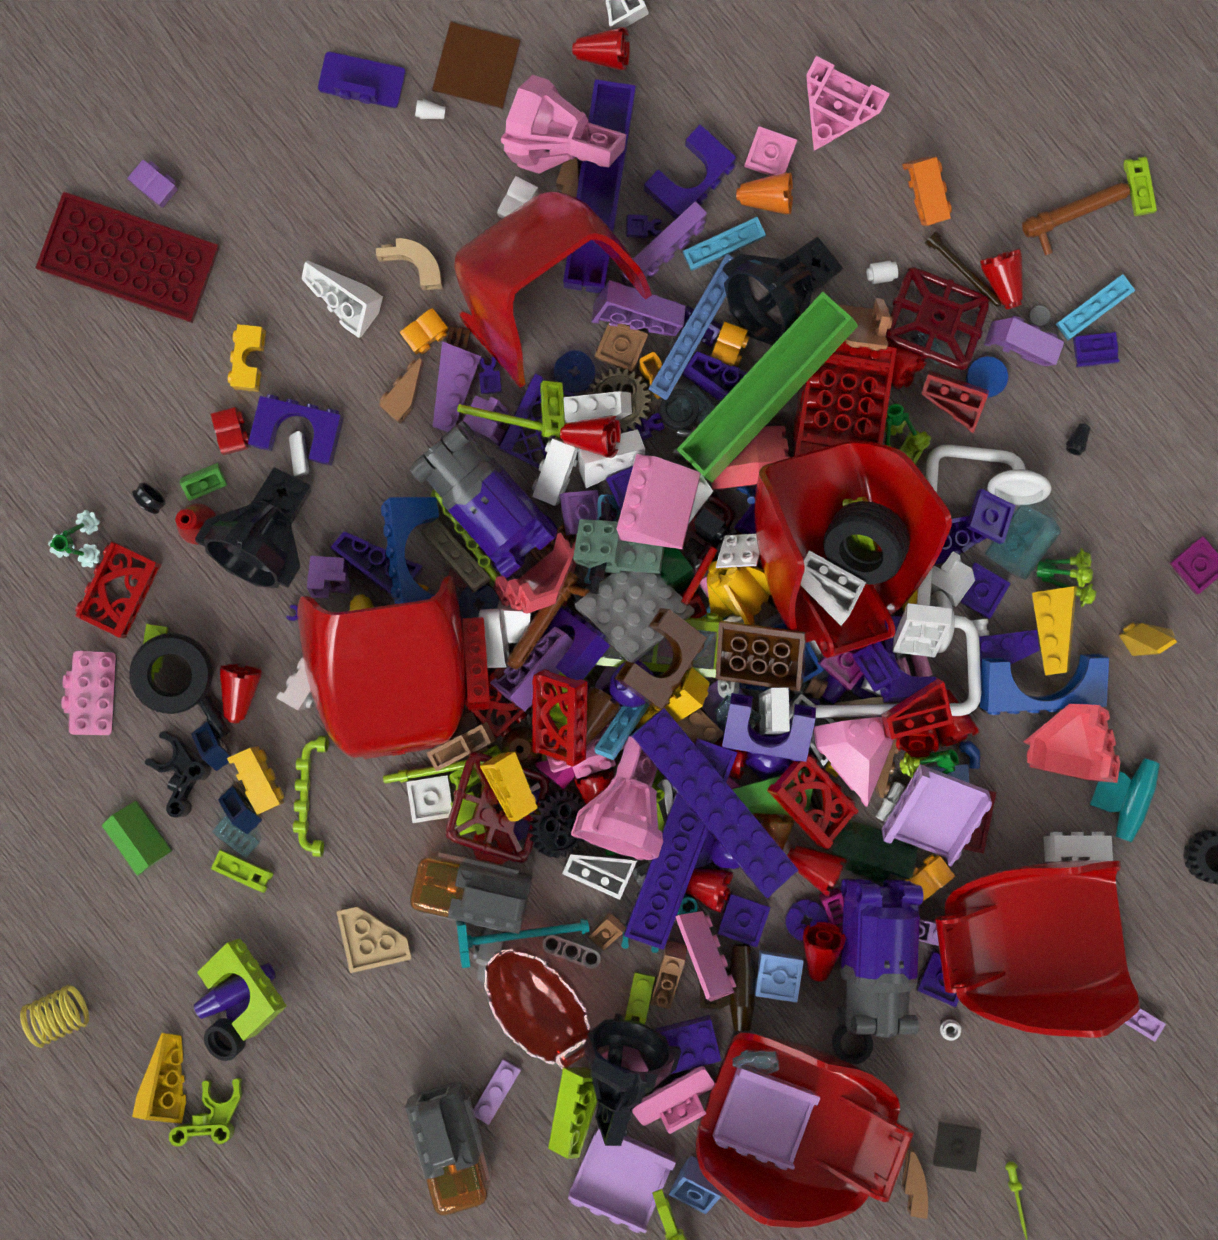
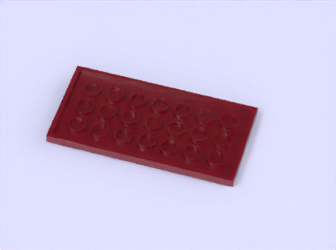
(127, 257)

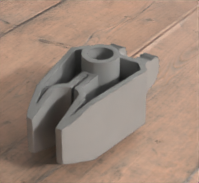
(485, 952)

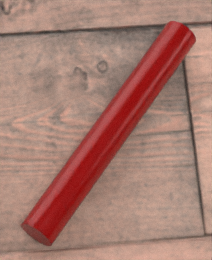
(699, 576)

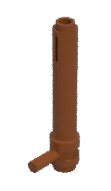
(1047, 221)
(541, 622)

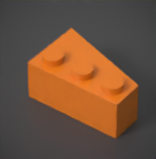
(928, 190)

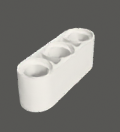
(495, 638)

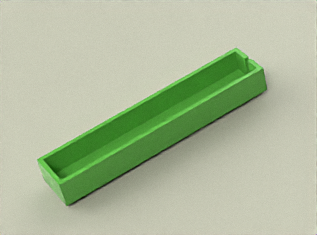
(767, 387)

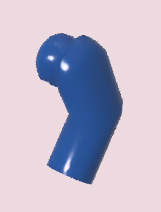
(972, 751)

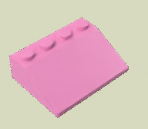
(658, 502)
(705, 955)

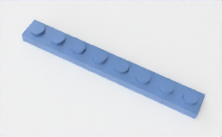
(691, 334)

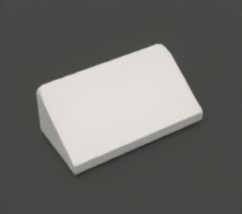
(299, 454)

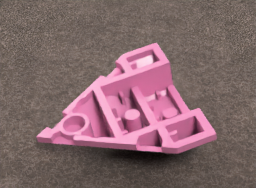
(838, 102)
(855, 752)

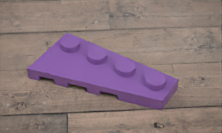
(454, 380)

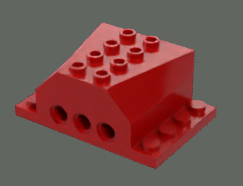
(845, 399)

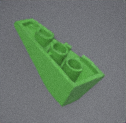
(759, 800)

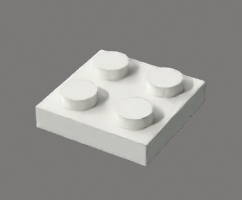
(429, 798)

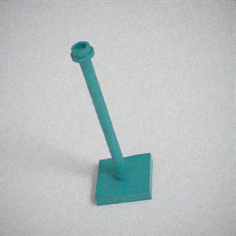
(466, 941)

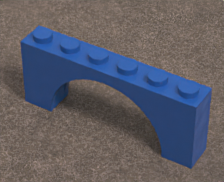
(400, 518)
(1001, 693)

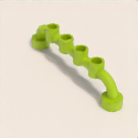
(483, 560)
(302, 805)

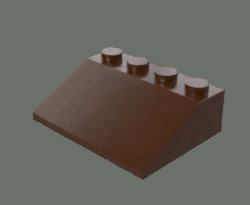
(760, 655)

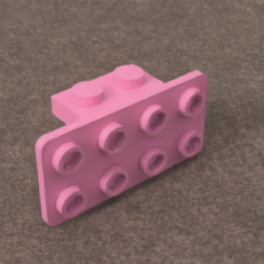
(90, 693)
(592, 764)
(676, 1102)

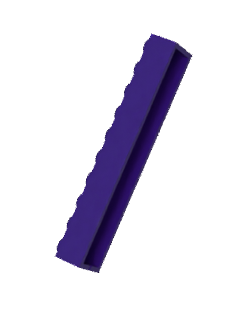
(601, 186)

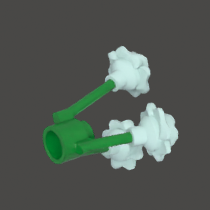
(63, 543)

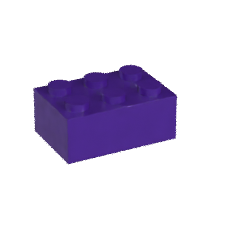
(695, 1040)

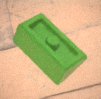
(203, 482)

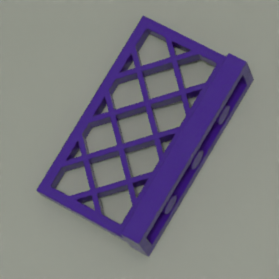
(523, 411)

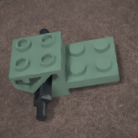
(603, 551)

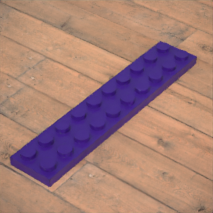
(714, 802)
(671, 871)

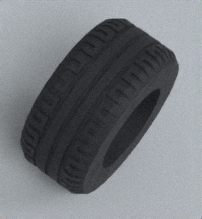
(876, 523)
(162, 701)

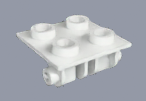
(738, 551)

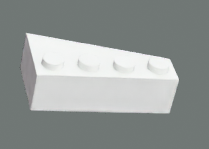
(298, 691)

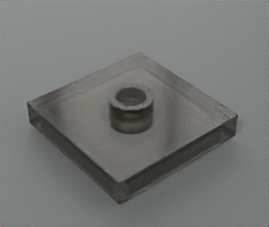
(957, 1147)

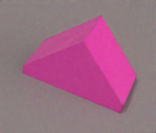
(560, 778)

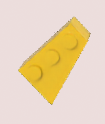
(257, 779)
(509, 785)

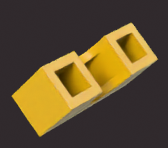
(246, 340)

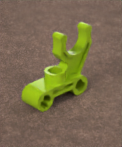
(211, 1122)
(667, 1217)

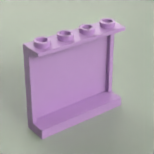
(937, 813)
(764, 1117)
(621, 1180)

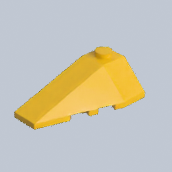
(1147, 639)
(162, 1087)

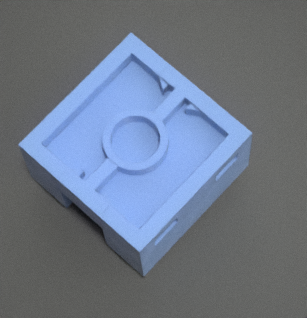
(778, 976)

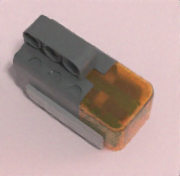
(471, 891)
(449, 1148)

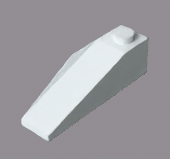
(350, 300)

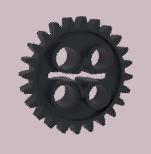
(546, 835)

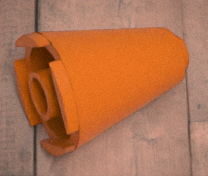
(768, 193)

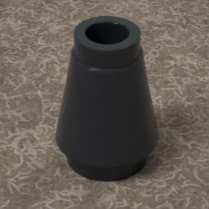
(1078, 440)

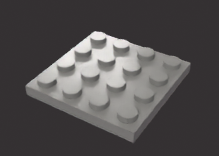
(627, 608)

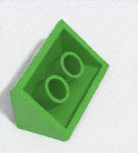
(136, 837)

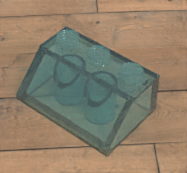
(1025, 543)

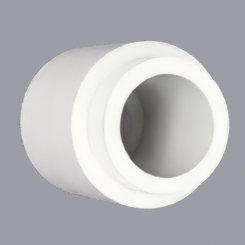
(882, 272)

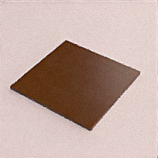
(476, 65)

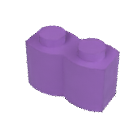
(152, 183)

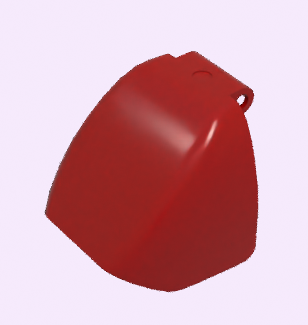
(519, 251)
(792, 514)
(386, 673)
(1040, 949)
(844, 1156)

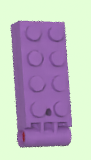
(666, 243)

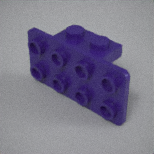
(361, 80)

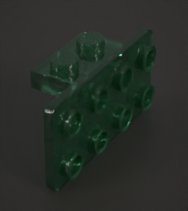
(871, 855)

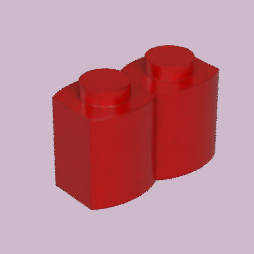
(230, 431)

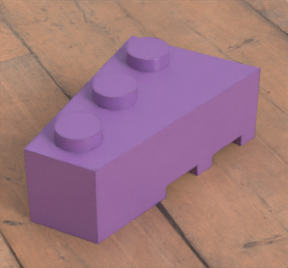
(1025, 340)

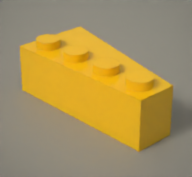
(1055, 627)

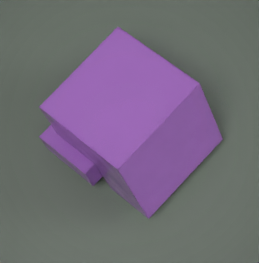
(485, 428)
(327, 575)

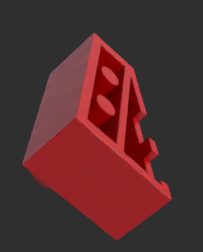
(919, 712)

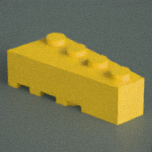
(684, 699)

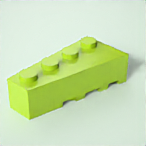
(572, 1112)

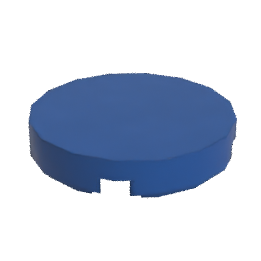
(988, 374)

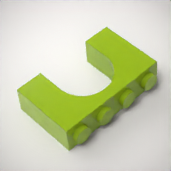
(264, 999)

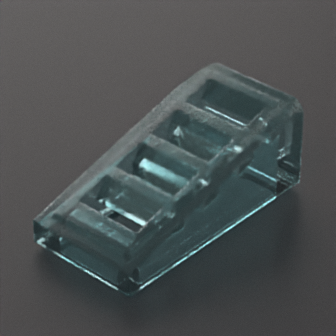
(231, 842)

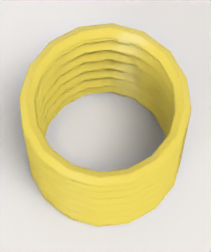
(53, 1020)

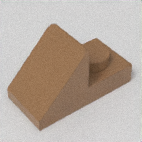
(607, 931)

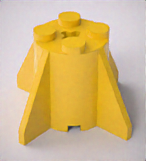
(737, 591)

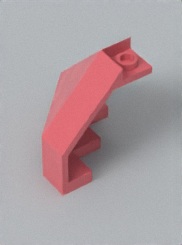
(764, 448)
(541, 583)
(1076, 744)

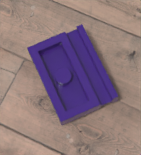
(1096, 349)
(876, 666)

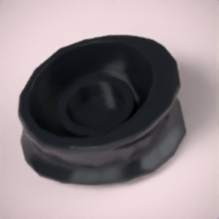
(148, 498)

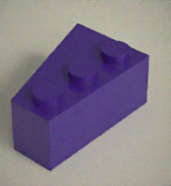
(1009, 646)

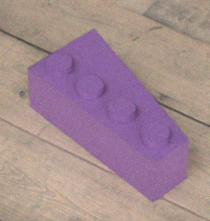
(626, 306)

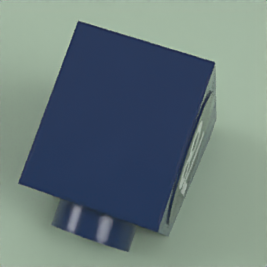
(210, 746)
(239, 810)

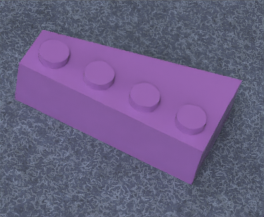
(517, 684)

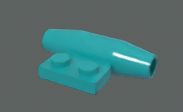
(1129, 797)

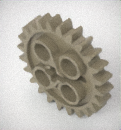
(638, 397)

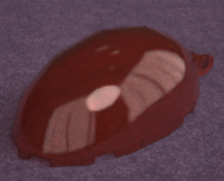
(537, 1005)

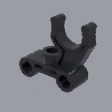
(184, 776)

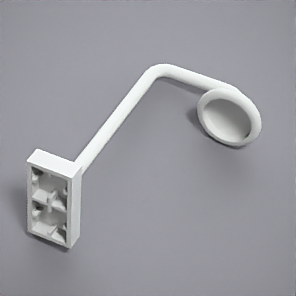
(924, 625)
(777, 712)

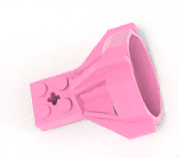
(545, 122)
(626, 811)

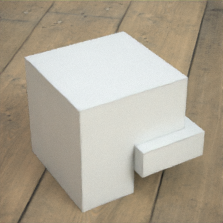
(952, 578)
(515, 622)

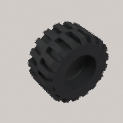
(1196, 856)

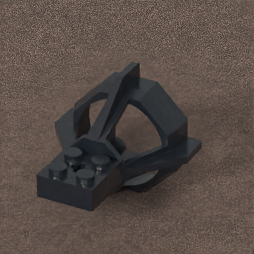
(788, 283)
(251, 537)
(616, 1086)

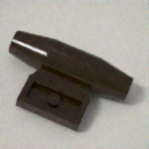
(743, 998)

